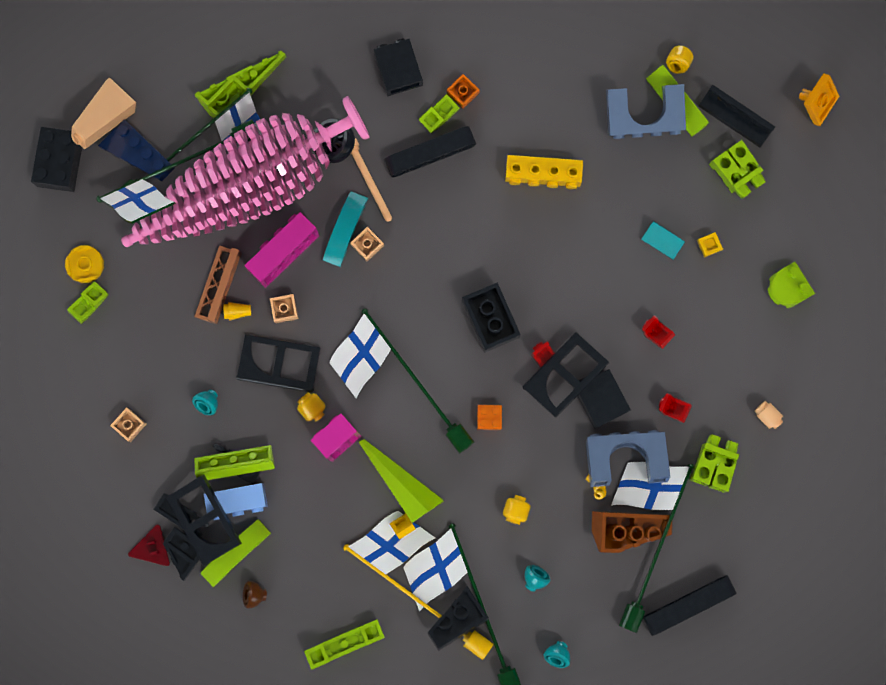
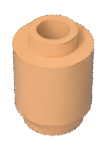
(769, 415)

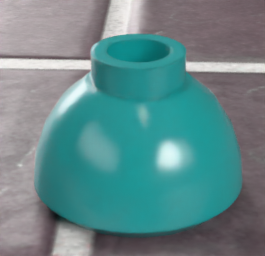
(206, 402)
(536, 578)
(557, 655)

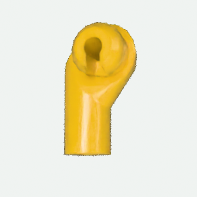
(599, 492)

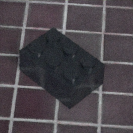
(56, 160)
(491, 317)

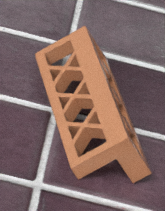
(224, 284)

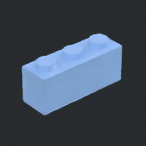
(240, 500)

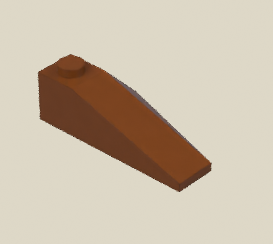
(620, 531)

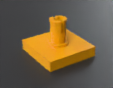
(820, 99)

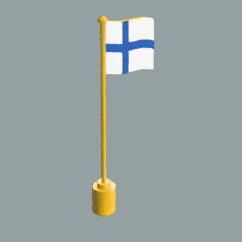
(385, 552)

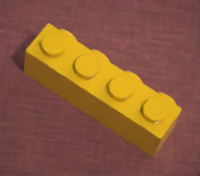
(545, 171)

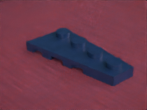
(134, 149)

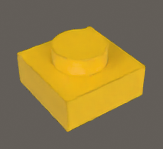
(710, 244)
(402, 526)

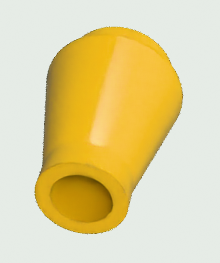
(236, 310)

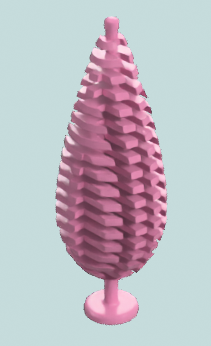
(246, 177)

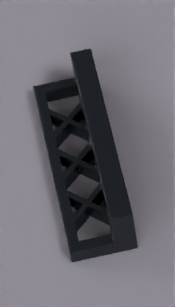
(736, 116)

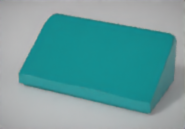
(663, 240)

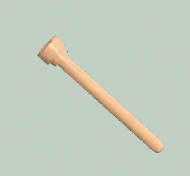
(370, 182)

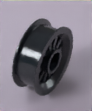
(342, 144)

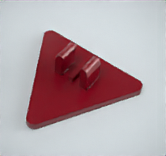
(151, 548)

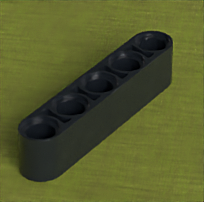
(430, 151)
(689, 605)

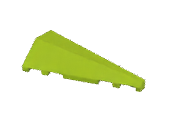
(221, 95)
(409, 492)

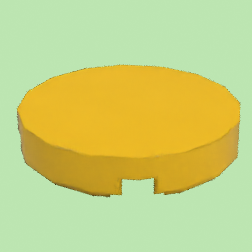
(84, 264)

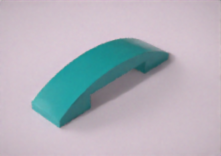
(344, 228)

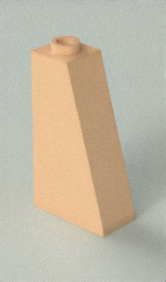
(102, 114)

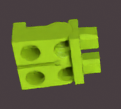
(737, 168)
(715, 465)

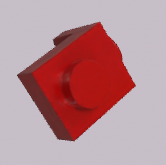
(657, 332)
(542, 353)
(674, 408)

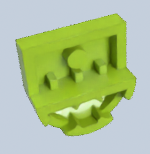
(789, 286)

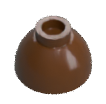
(253, 594)

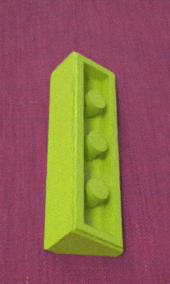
(694, 118)
(235, 463)

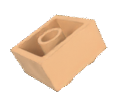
(367, 244)
(284, 308)
(128, 424)

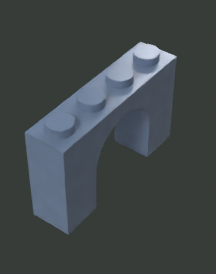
(671, 118)
(650, 445)

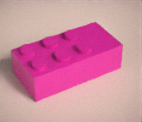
(282, 249)
(335, 437)

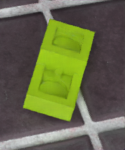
(439, 114)
(89, 301)

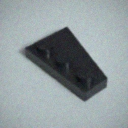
(458, 620)

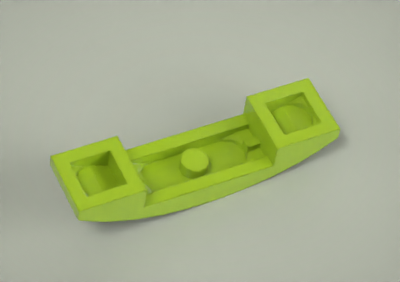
(250, 539)
(344, 644)

